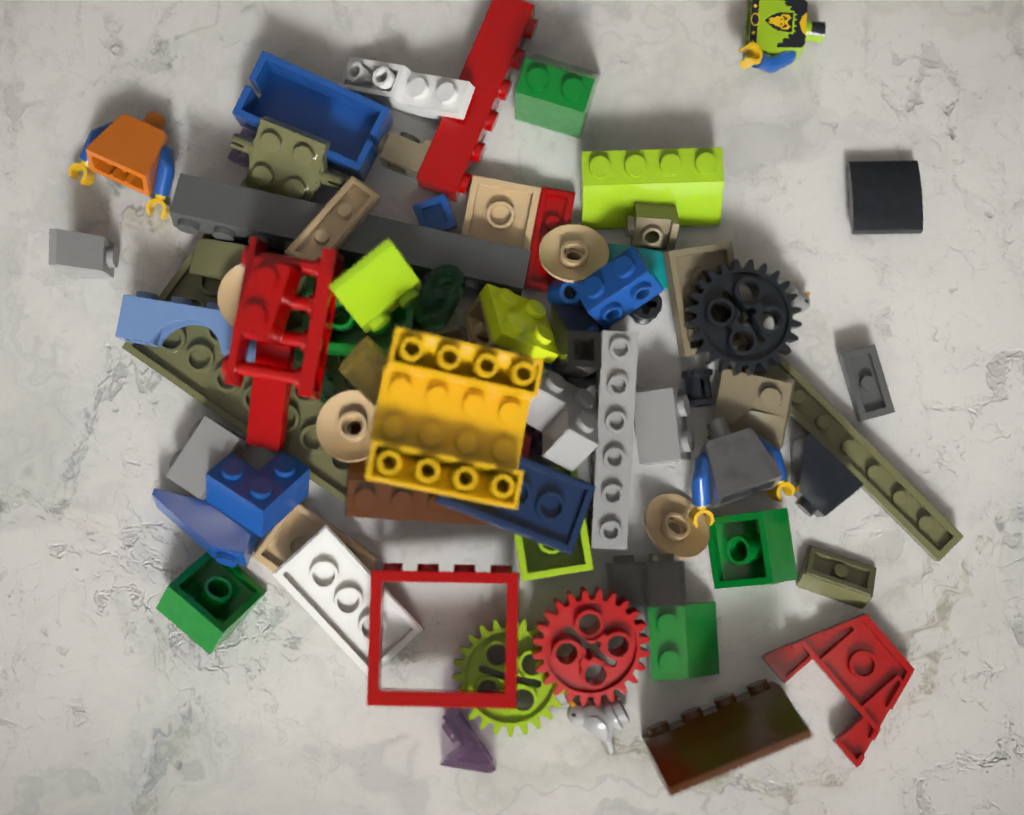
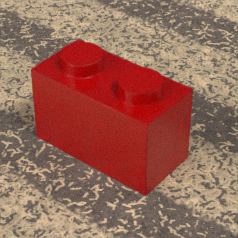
(267, 300)

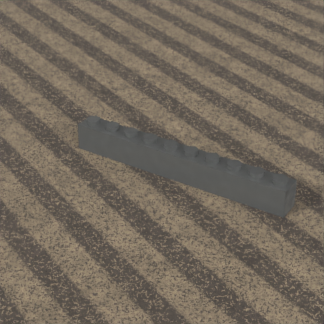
(241, 212)

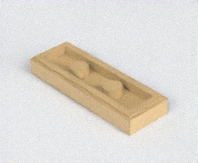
(335, 221)

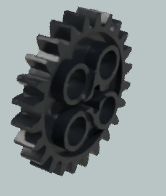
(767, 298)

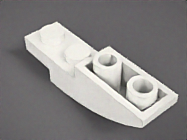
(407, 90)

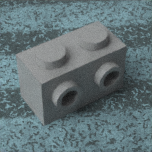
(662, 426)
(207, 446)

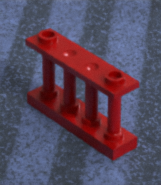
(312, 342)

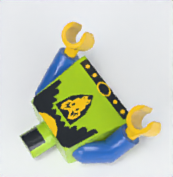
(777, 33)

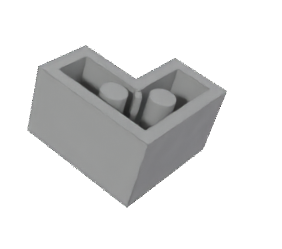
(566, 420)

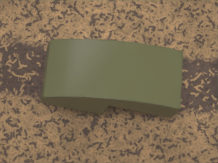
(215, 258)

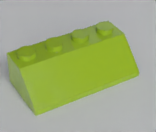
(677, 177)

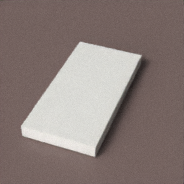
(336, 593)

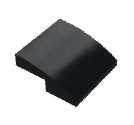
(885, 197)

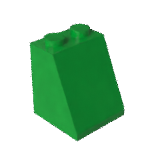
(555, 95)

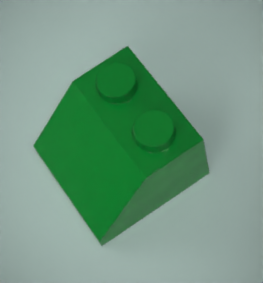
(752, 549)
(210, 601)
(682, 641)

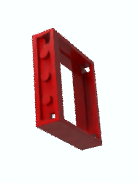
(443, 697)

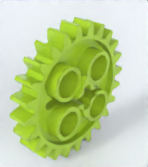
(472, 677)

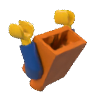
(132, 155)

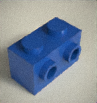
(619, 288)

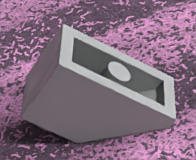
(82, 254)

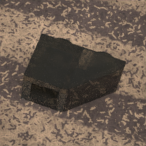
(576, 340)

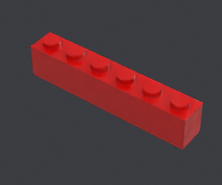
(488, 69)

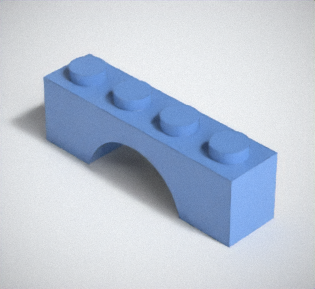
(150, 321)

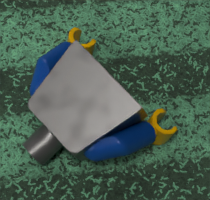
(734, 469)

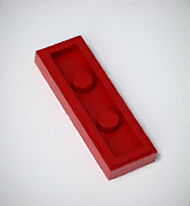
(553, 211)
(270, 399)

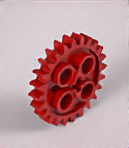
(569, 670)

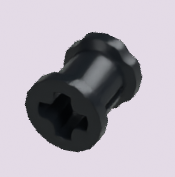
(641, 318)
(698, 387)

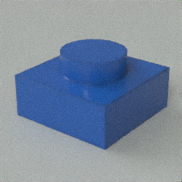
(435, 214)

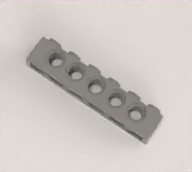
(613, 456)

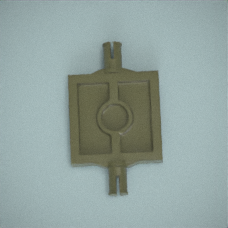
(287, 160)

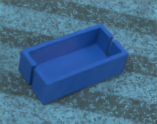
(318, 107)

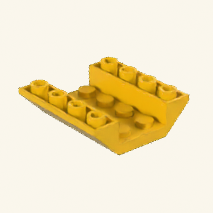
(452, 418)

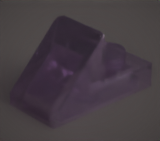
(472, 752)

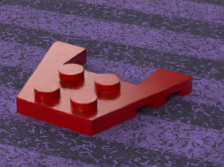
(862, 668)

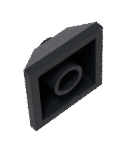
(819, 477)

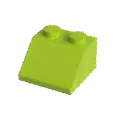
(377, 287)

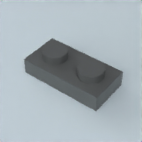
(866, 383)

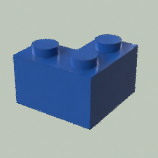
(257, 497)

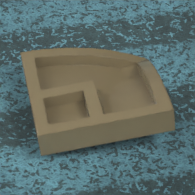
(755, 403)

